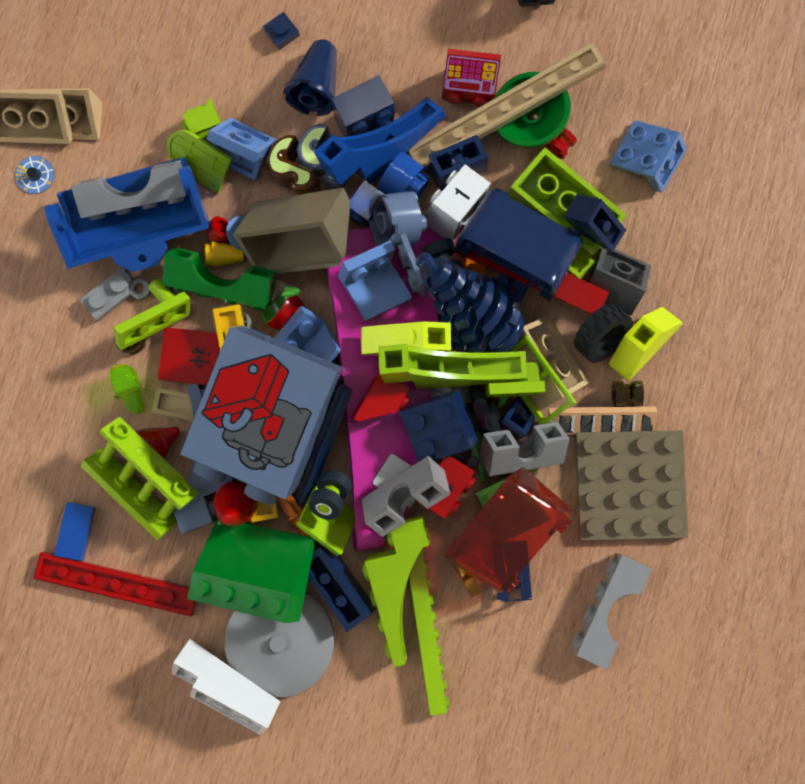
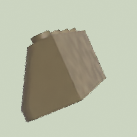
(296, 231)

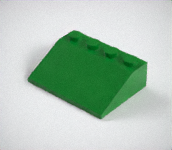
(254, 571)

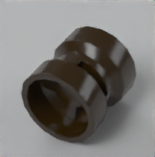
(627, 394)

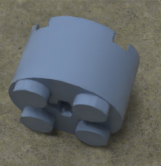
(394, 216)

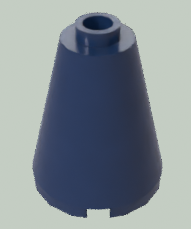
(314, 80)

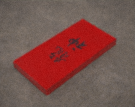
(188, 356)

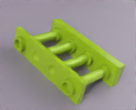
(127, 490)

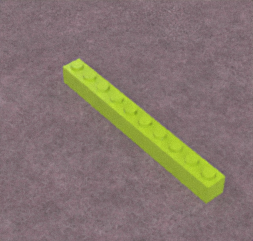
(427, 637)

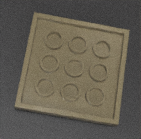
(631, 485)

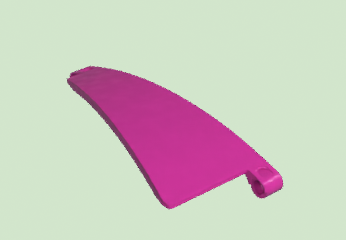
(373, 439)

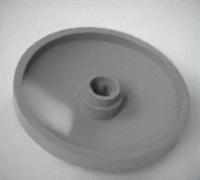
(281, 655)

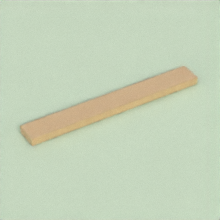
(513, 102)

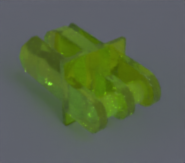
(127, 387)

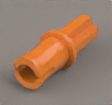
(293, 511)

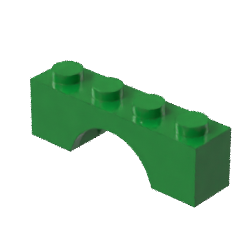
(187, 272)

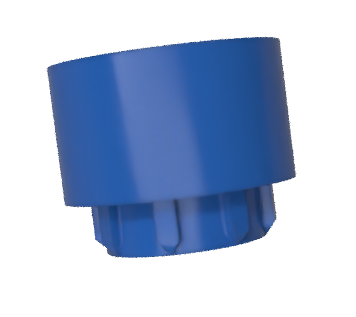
(404, 175)

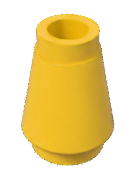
(222, 254)

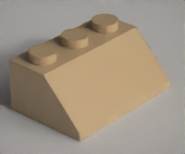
(558, 355)

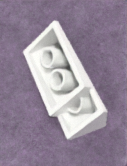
(224, 688)

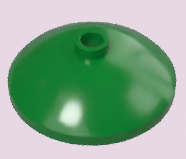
(548, 125)

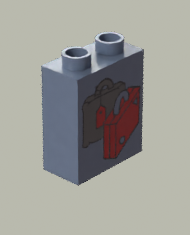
(261, 414)

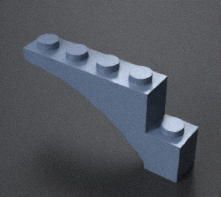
(200, 510)

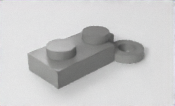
(113, 293)

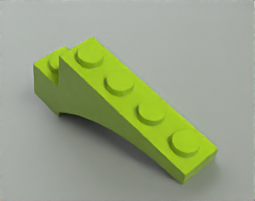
(449, 369)
(389, 577)

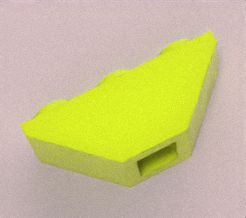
(643, 342)

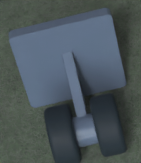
(438, 249)

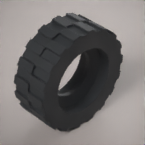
(602, 332)

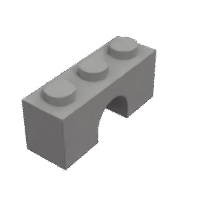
(543, 448)
(386, 505)

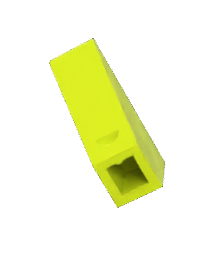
(416, 334)

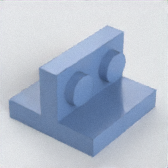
(243, 144)

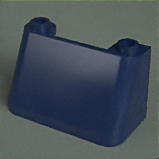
(520, 241)

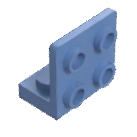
(650, 153)
(374, 281)
(310, 333)

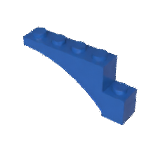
(375, 150)

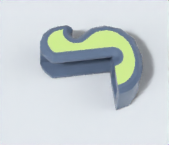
(308, 143)

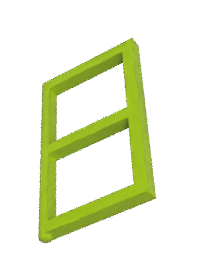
(548, 371)

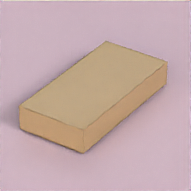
(173, 404)

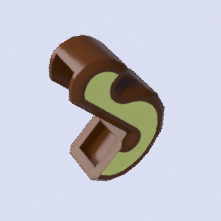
(286, 172)

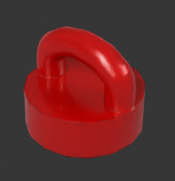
(217, 230)

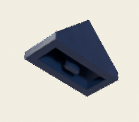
(517, 419)

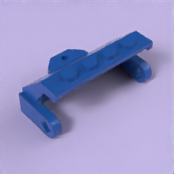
(133, 238)

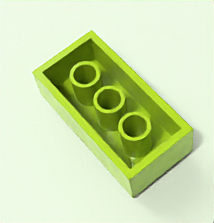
(550, 188)

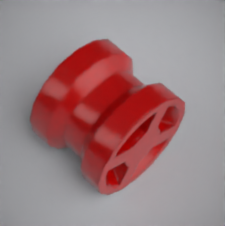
(561, 144)

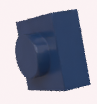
(281, 30)

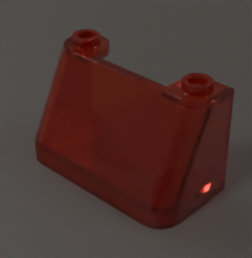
(509, 531)

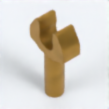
(469, 582)

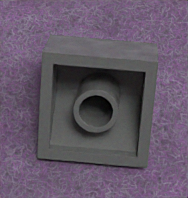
(622, 277)

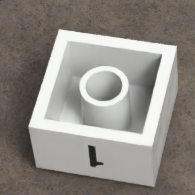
(456, 202)

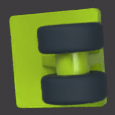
(325, 513)

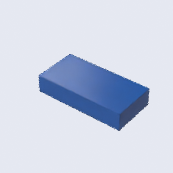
(75, 531)

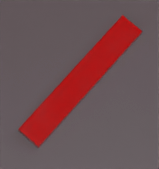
(572, 290)
(114, 583)

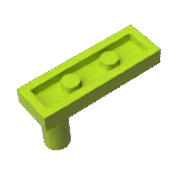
(143, 325)

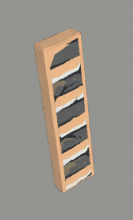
(606, 419)

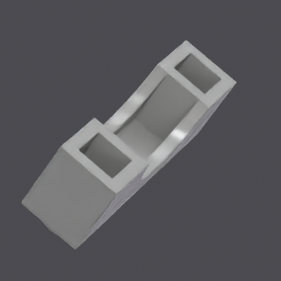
(97, 197)
(594, 640)

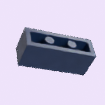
(339, 588)

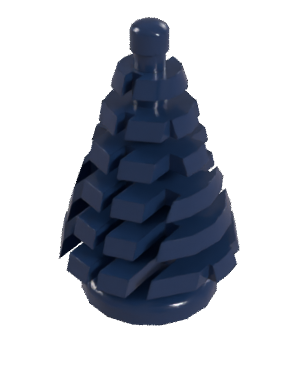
(478, 307)

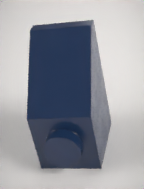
(595, 221)

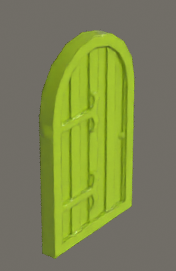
(206, 161)

